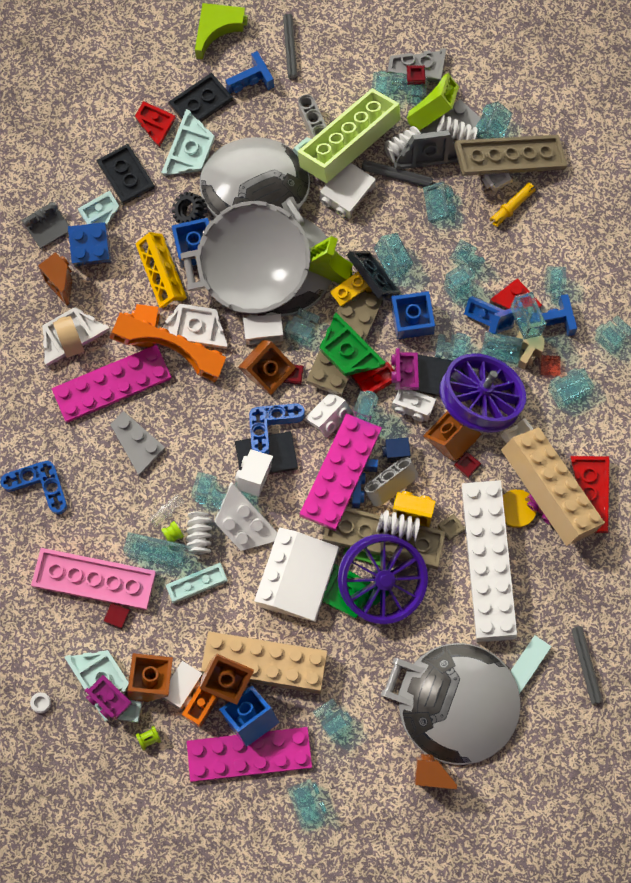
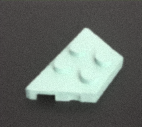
(189, 147)
(92, 666)

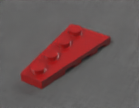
(593, 478)

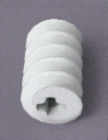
(457, 131)
(397, 144)
(399, 525)
(197, 533)

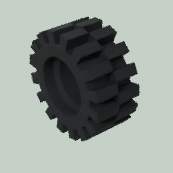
(182, 205)

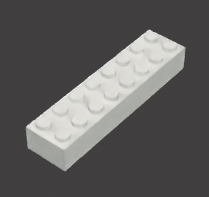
(488, 561)

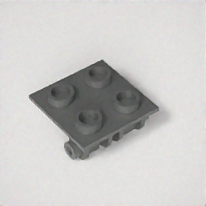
(46, 224)

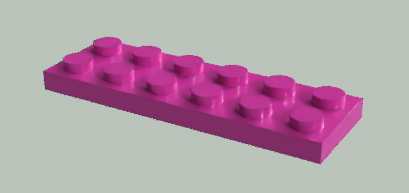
(111, 383)
(340, 472)
(230, 757)

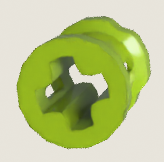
(152, 732)

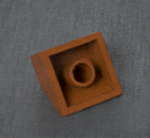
(57, 276)
(267, 366)
(451, 437)
(149, 677)
(225, 678)
(431, 773)

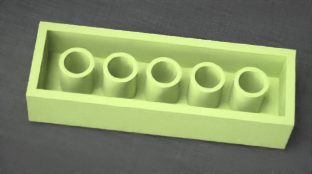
(349, 135)

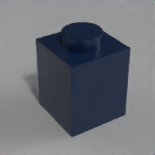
(396, 449)

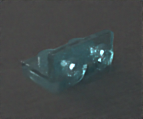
(439, 202)
(502, 347)
(306, 803)

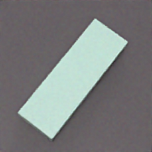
(196, 583)
(529, 661)

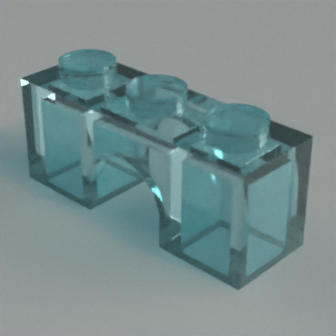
(387, 82)
(205, 490)

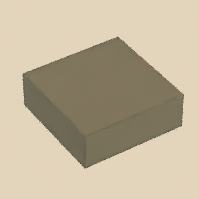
(452, 527)

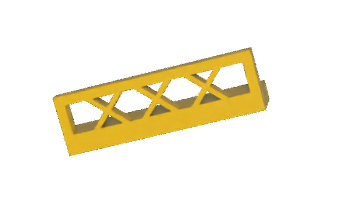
(163, 266)

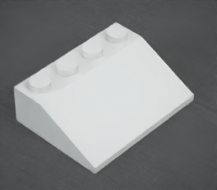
(296, 575)

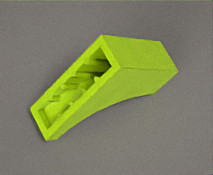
(217, 21)
(435, 104)
(328, 263)

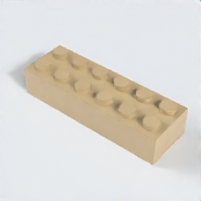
(552, 486)
(272, 662)

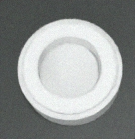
(40, 703)

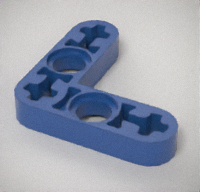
(267, 419)
(38, 477)

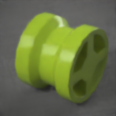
(172, 532)

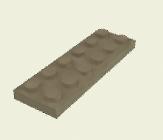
(510, 155)
(360, 316)
(360, 524)

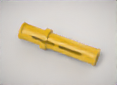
(506, 210)

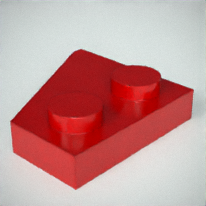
(154, 121)
(506, 296)
(374, 379)

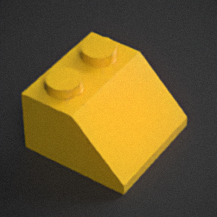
(414, 506)

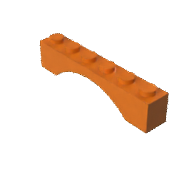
(204, 361)

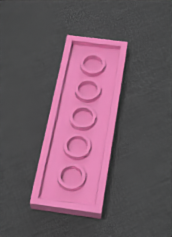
(93, 579)

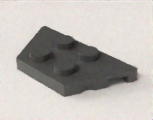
(427, 150)

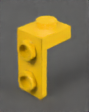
(350, 288)

